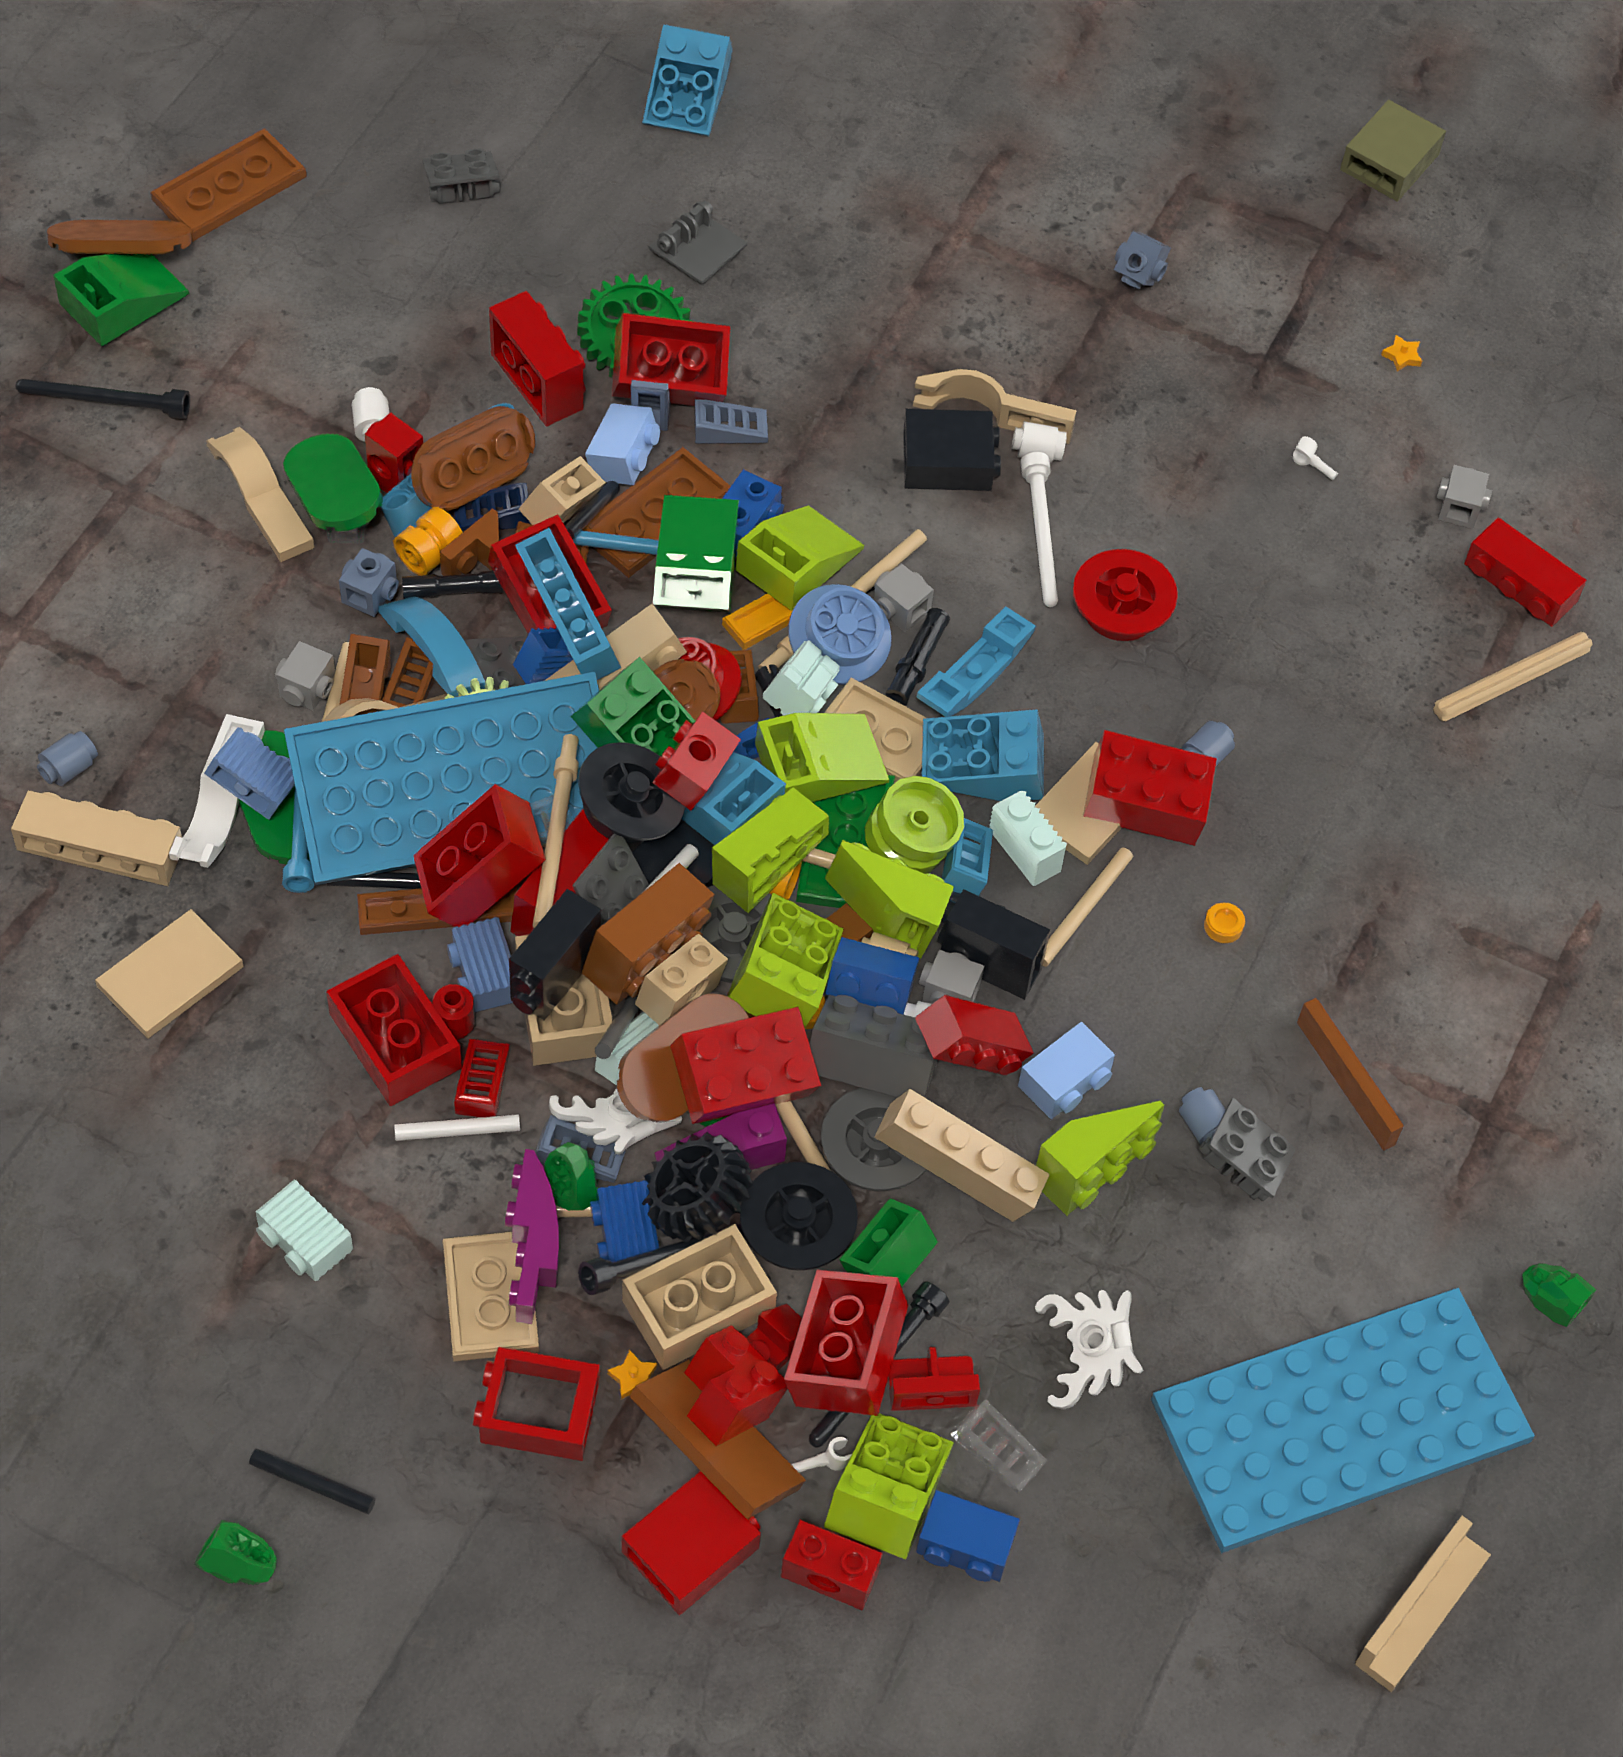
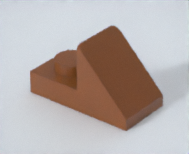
(471, 546)
(366, 669)

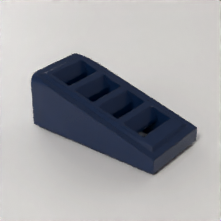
(503, 497)

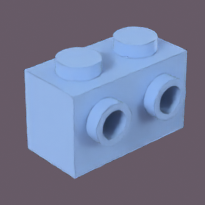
(623, 443)
(1067, 1071)

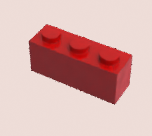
(1525, 572)
(974, 1035)

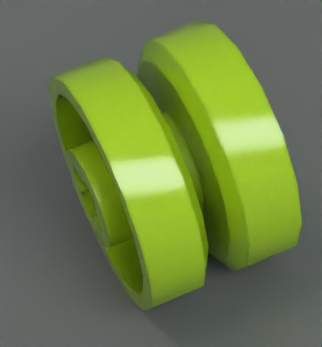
(915, 823)

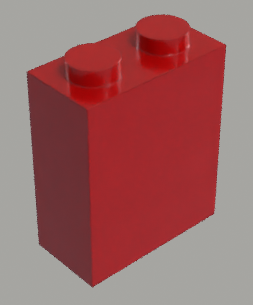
(691, 1542)

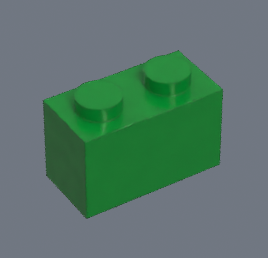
(891, 1243)

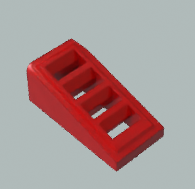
(474, 1104)

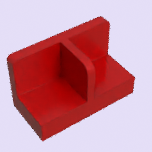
(933, 1382)

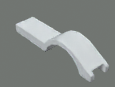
(215, 805)

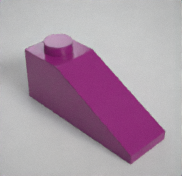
(753, 1131)

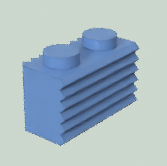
(252, 772)
(483, 961)

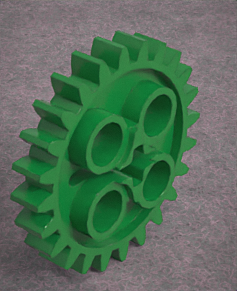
(599, 332)

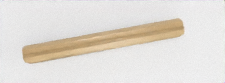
(1512, 676)

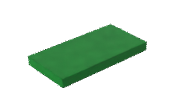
(847, 822)

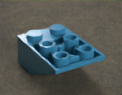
(687, 80)
(986, 754)
(734, 798)

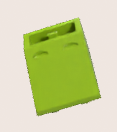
(794, 554)
(821, 753)
(890, 894)
(786, 961)
(1096, 1152)
(888, 1485)

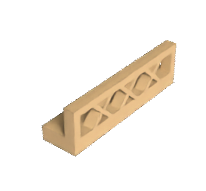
(1423, 1607)

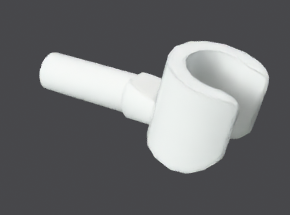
(1305, 454)
(826, 1458)

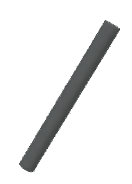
(617, 1028)

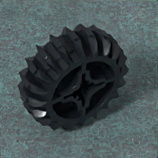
(721, 1181)

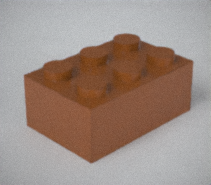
(647, 933)

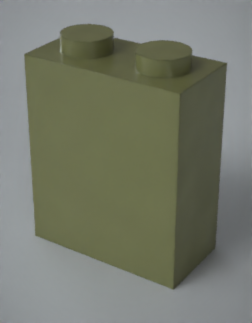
(1393, 150)

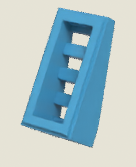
(967, 861)

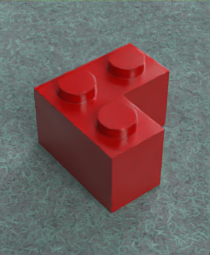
(735, 1386)

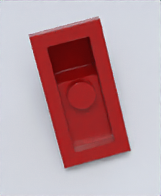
(776, 1334)

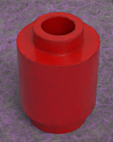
(456, 1009)

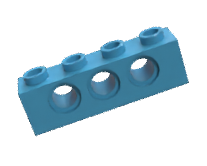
(567, 605)

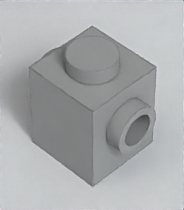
(1463, 496)
(903, 596)
(305, 676)
(951, 976)

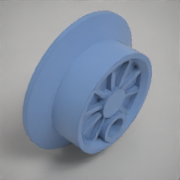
(845, 628)

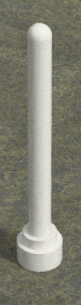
(1036, 469)

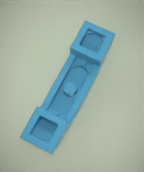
(437, 639)
(979, 665)

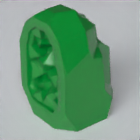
(571, 1177)
(1557, 1292)
(236, 1555)

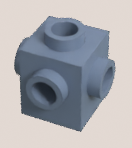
(1153, 260)
(368, 581)

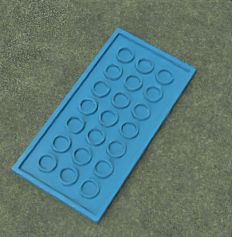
(398, 776)
(1340, 1419)

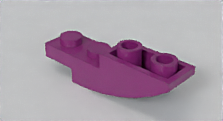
(535, 1232)

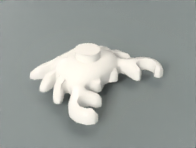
(608, 1121)
(1099, 1343)

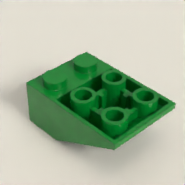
(116, 292)
(696, 554)
(633, 710)

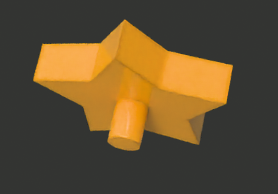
(1403, 353)
(631, 1373)

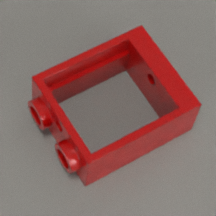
(535, 1438)

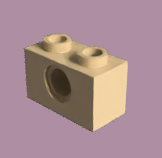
(563, 493)
(681, 978)

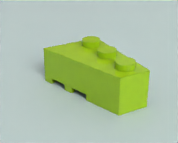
(767, 848)

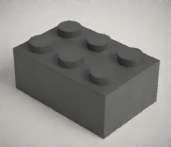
(871, 1047)

